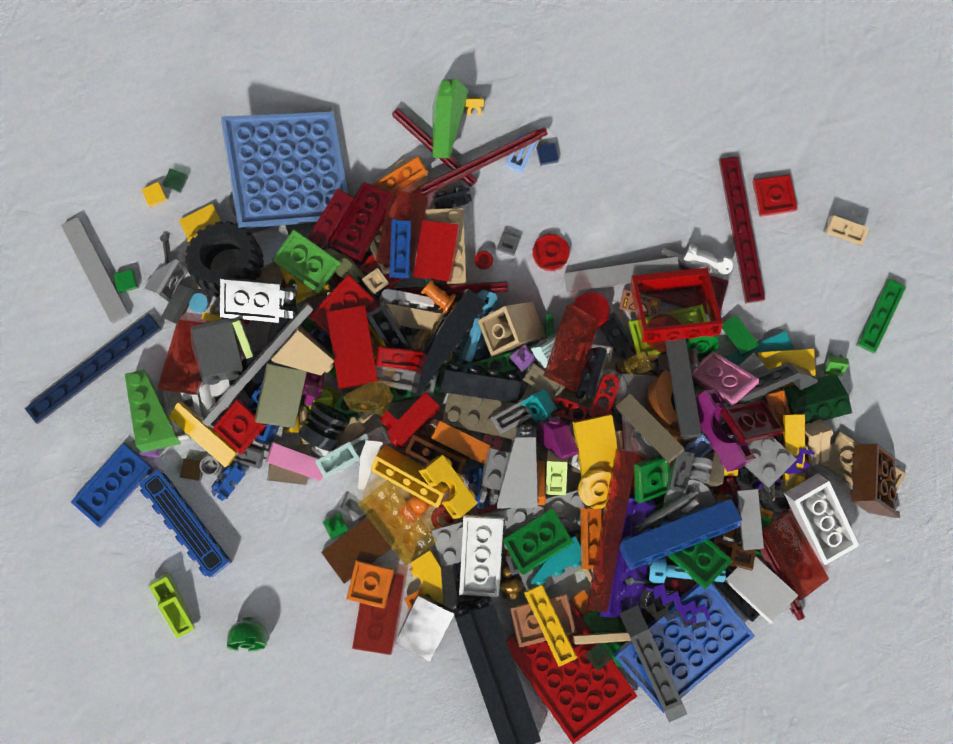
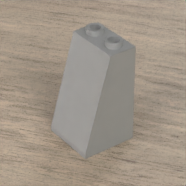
(520, 475)

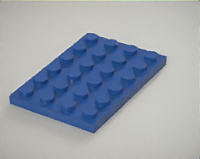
(690, 653)

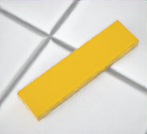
(202, 434)
(793, 440)
(550, 625)

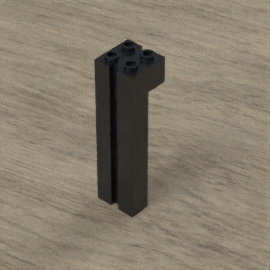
(496, 672)

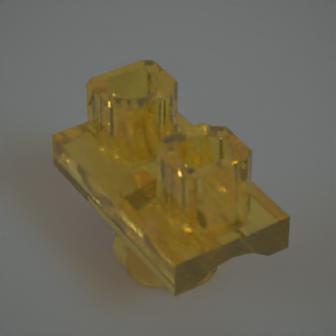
(636, 364)

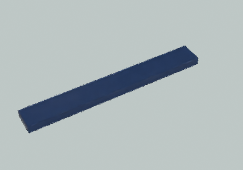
(92, 369)

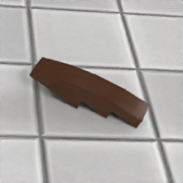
(741, 558)

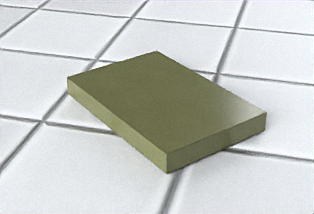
(280, 395)

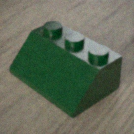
(819, 401)

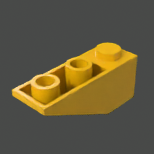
(430, 574)

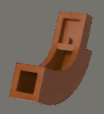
(659, 403)

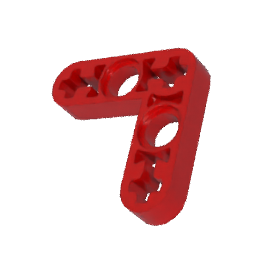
(596, 409)

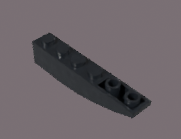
(446, 337)

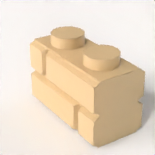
(818, 440)

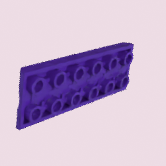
(624, 595)

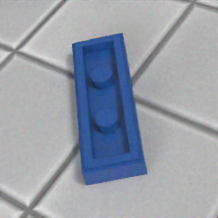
(400, 248)

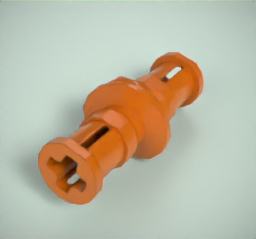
(439, 296)

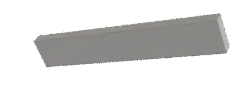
(95, 270)
(616, 274)

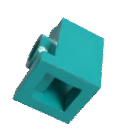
(540, 405)

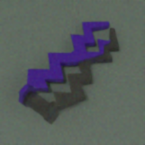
(792, 471)
(659, 590)

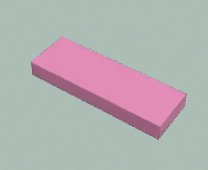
(294, 461)

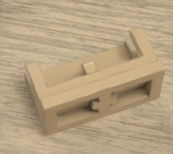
(846, 230)

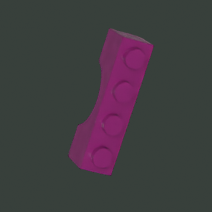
(731, 452)

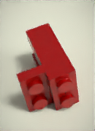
(411, 422)

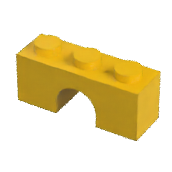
(460, 497)

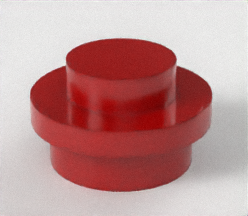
(483, 260)

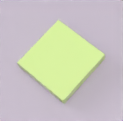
(241, 338)

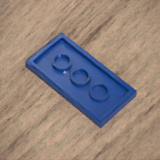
(112, 485)

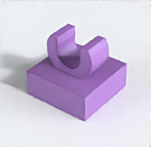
(523, 358)

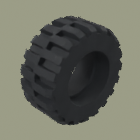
(212, 242)

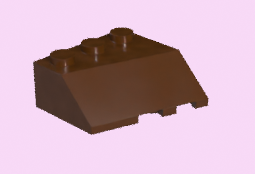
(874, 480)

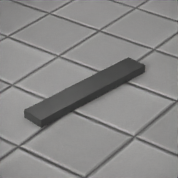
(683, 388)

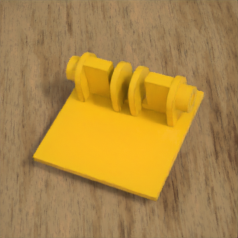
(198, 220)

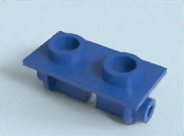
(475, 483)
(222, 485)

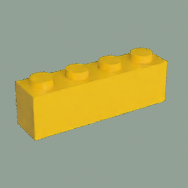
(405, 474)

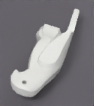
(701, 259)

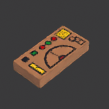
(649, 304)

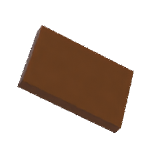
(360, 544)

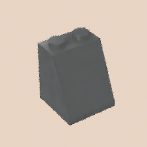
(216, 351)

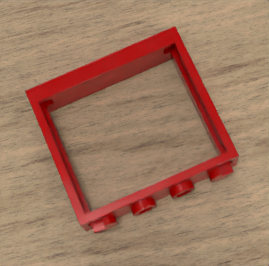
(674, 280)

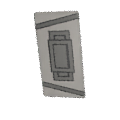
(350, 505)

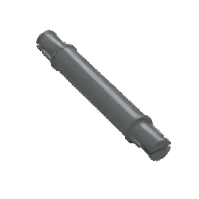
(666, 510)

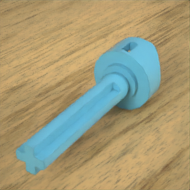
(475, 332)
(659, 570)

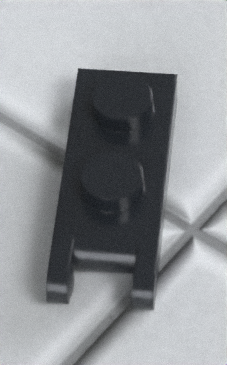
(591, 372)

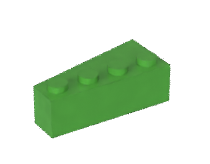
(148, 415)

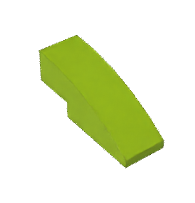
(171, 605)

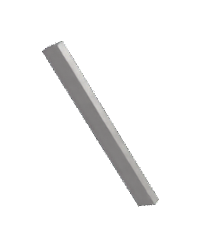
(257, 364)

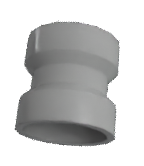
(207, 466)
(701, 469)

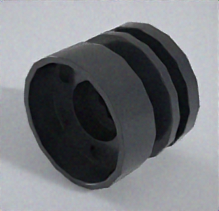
(324, 426)

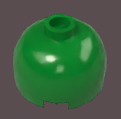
(247, 635)

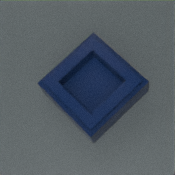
(547, 154)

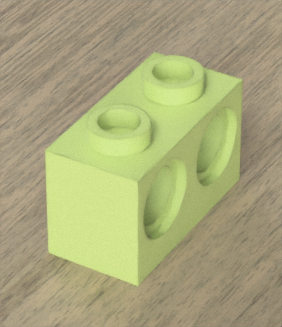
(556, 474)

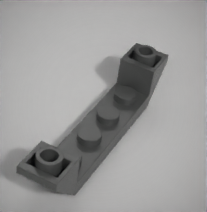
(776, 378)
(653, 663)

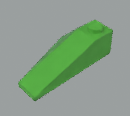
(446, 115)

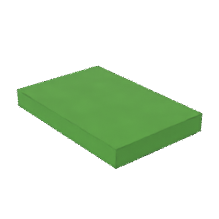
(306, 261)

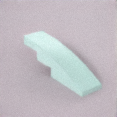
(349, 453)

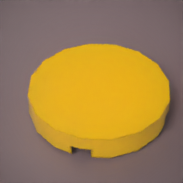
(594, 488)

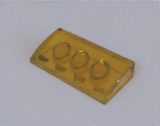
(397, 522)

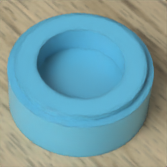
(199, 302)

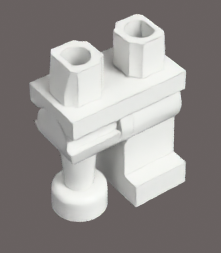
(206, 397)

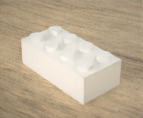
(821, 518)

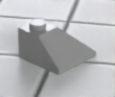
(166, 279)

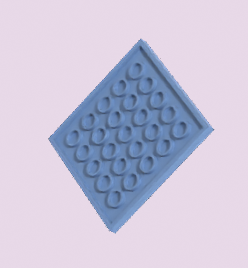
(282, 166)

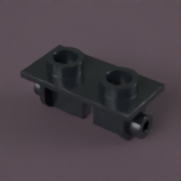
(458, 195)

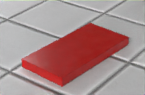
(352, 347)

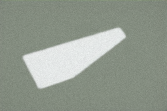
(367, 457)

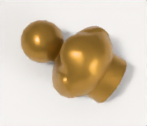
(509, 585)

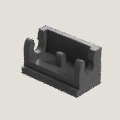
(680, 472)

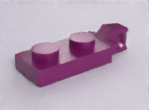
(312, 387)

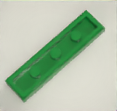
(881, 316)

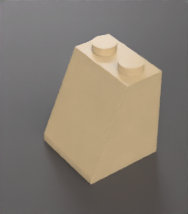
(511, 328)
(304, 353)

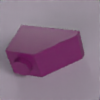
(558, 438)

